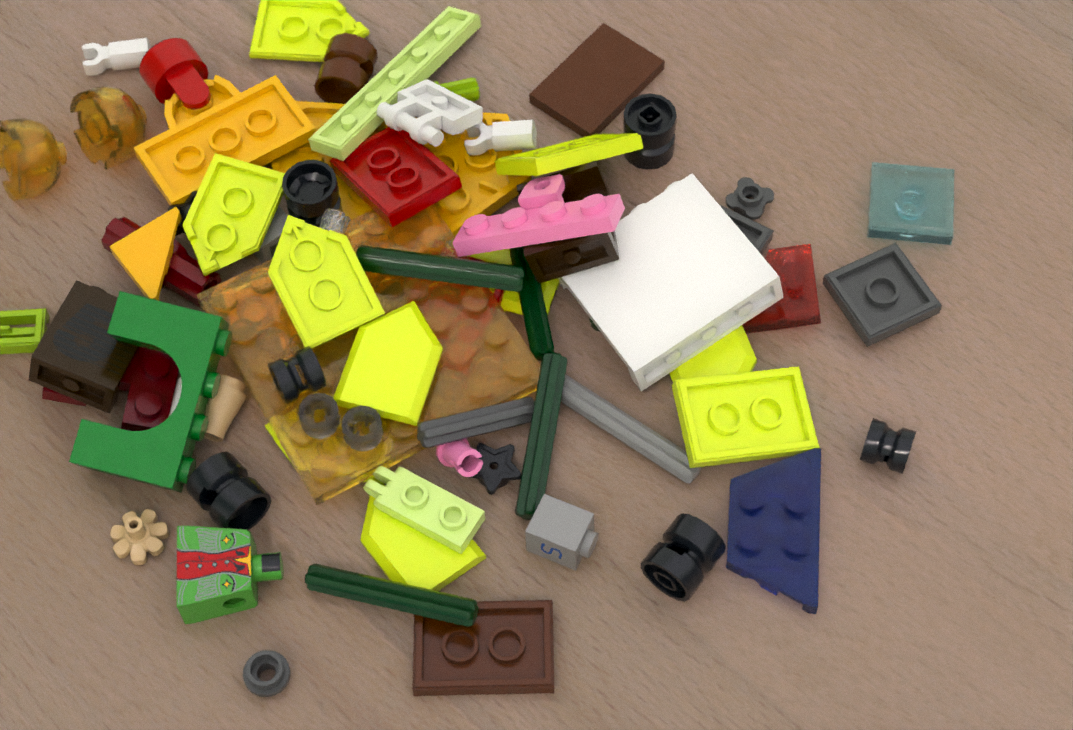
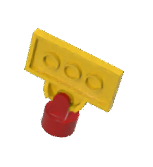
(212, 119)

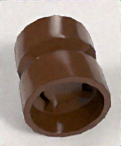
(346, 68)

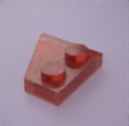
(799, 289)

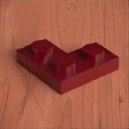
(151, 389)

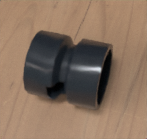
(655, 121)
(311, 189)
(228, 493)
(687, 551)

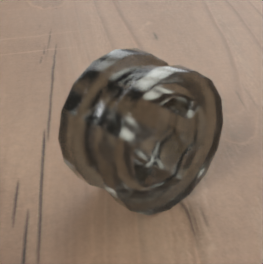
(360, 414)
(307, 422)

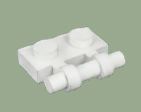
(435, 111)

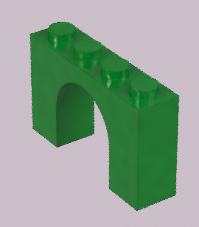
(165, 451)

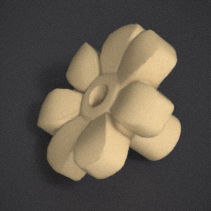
(139, 536)

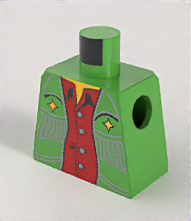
(220, 571)

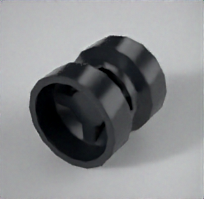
(287, 377)
(887, 445)

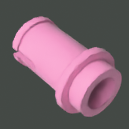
(461, 457)

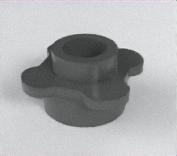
(746, 207)

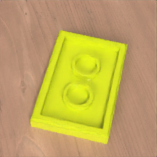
(568, 154)
(744, 416)

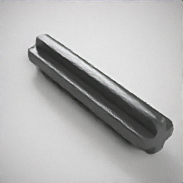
(475, 422)

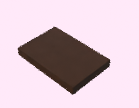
(596, 81)
(500, 654)

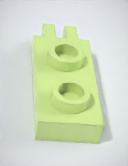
(425, 507)

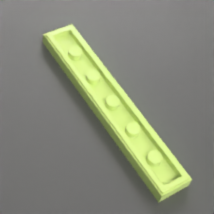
(412, 65)

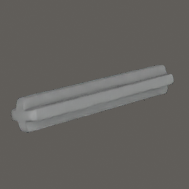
(628, 430)

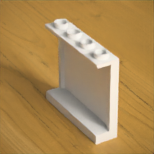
(677, 283)

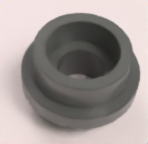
(263, 661)

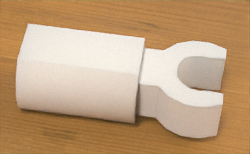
(116, 55)
(501, 136)

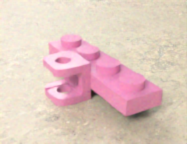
(539, 219)

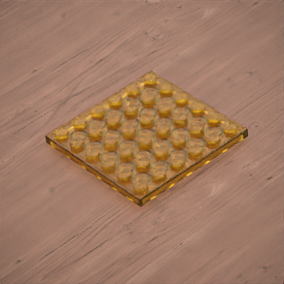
(479, 364)

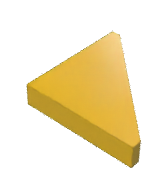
(148, 252)

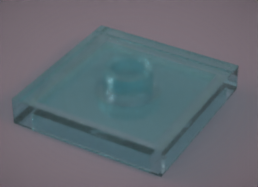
(911, 203)

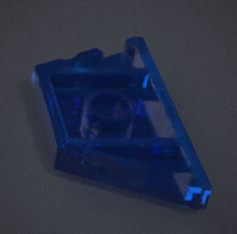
(777, 527)

